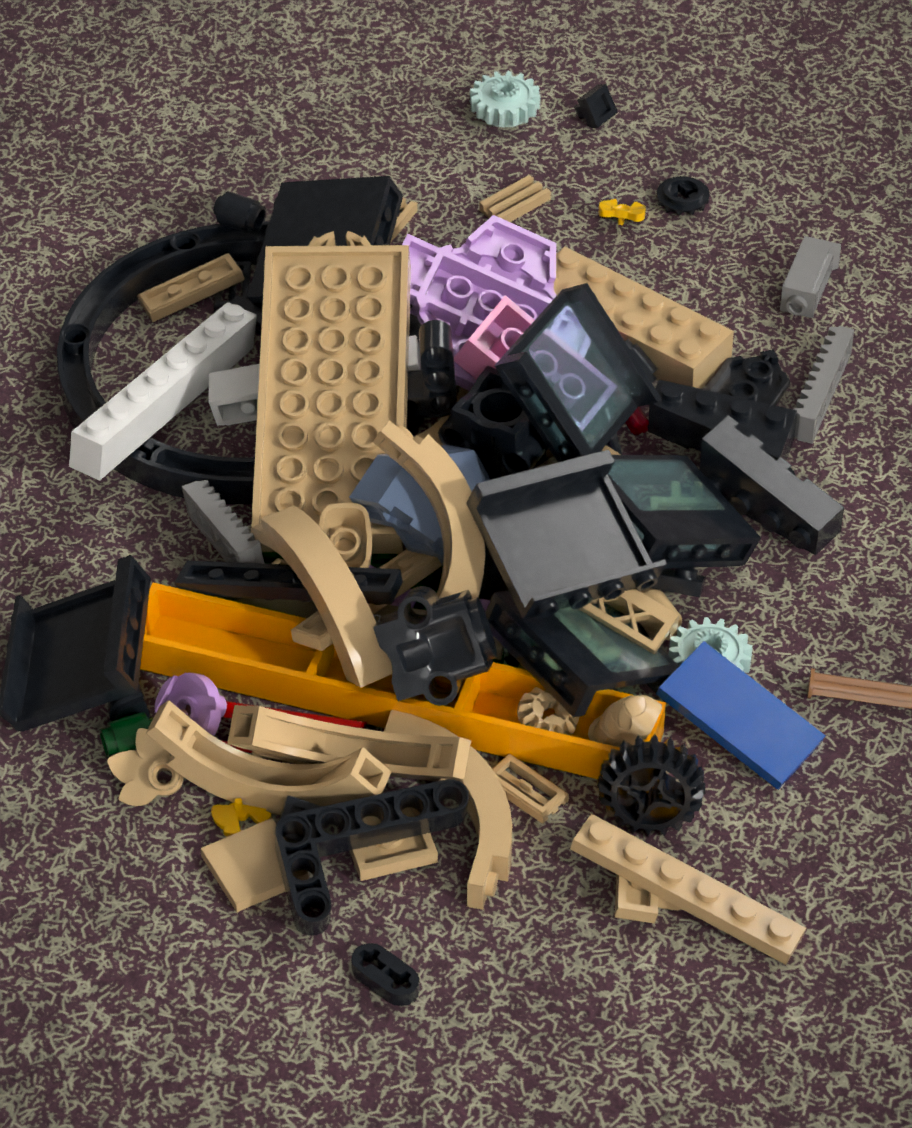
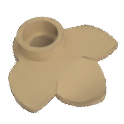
(140, 769)

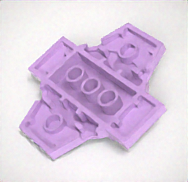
(471, 280)

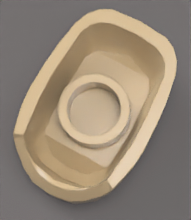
(349, 531)
(625, 720)

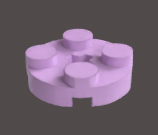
(200, 694)

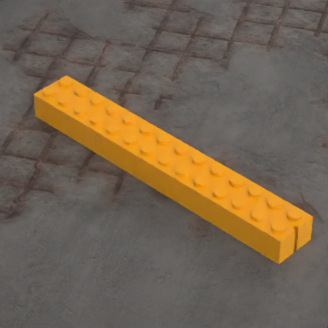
(255, 655)

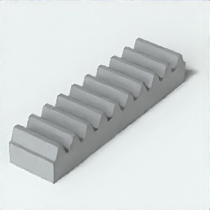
(822, 382)
(220, 524)

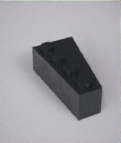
(690, 413)
(768, 489)

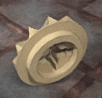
(531, 711)

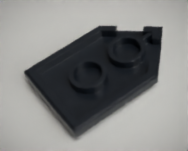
(752, 378)

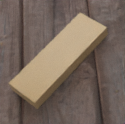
(190, 287)

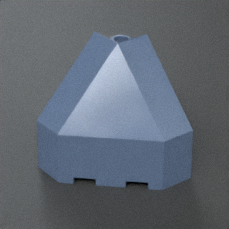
(399, 501)

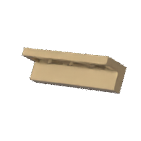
(638, 609)

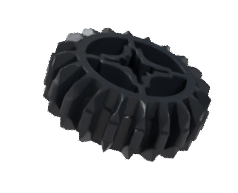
(643, 769)

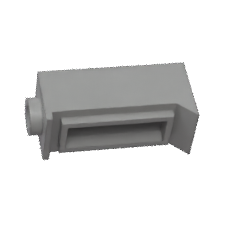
(809, 276)

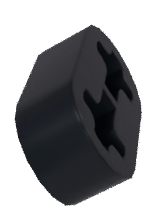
(389, 969)

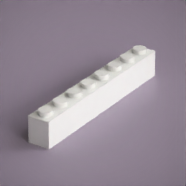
(161, 391)

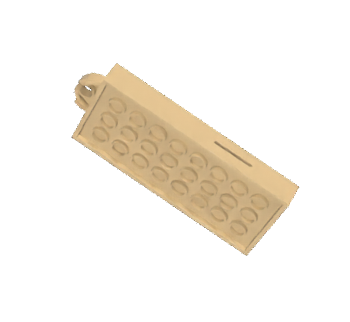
(329, 373)

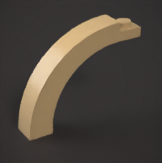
(448, 496)
(332, 589)
(320, 742)
(256, 780)
(486, 808)

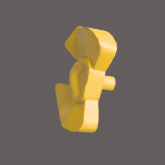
(611, 208)
(228, 816)

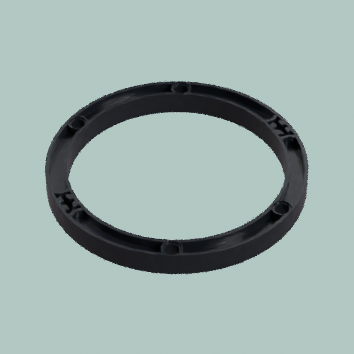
(105, 299)

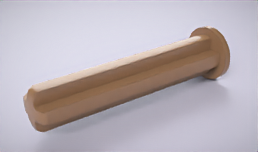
(859, 690)

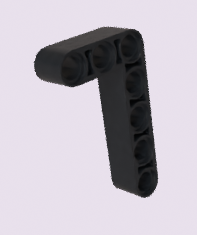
(434, 386)
(355, 835)

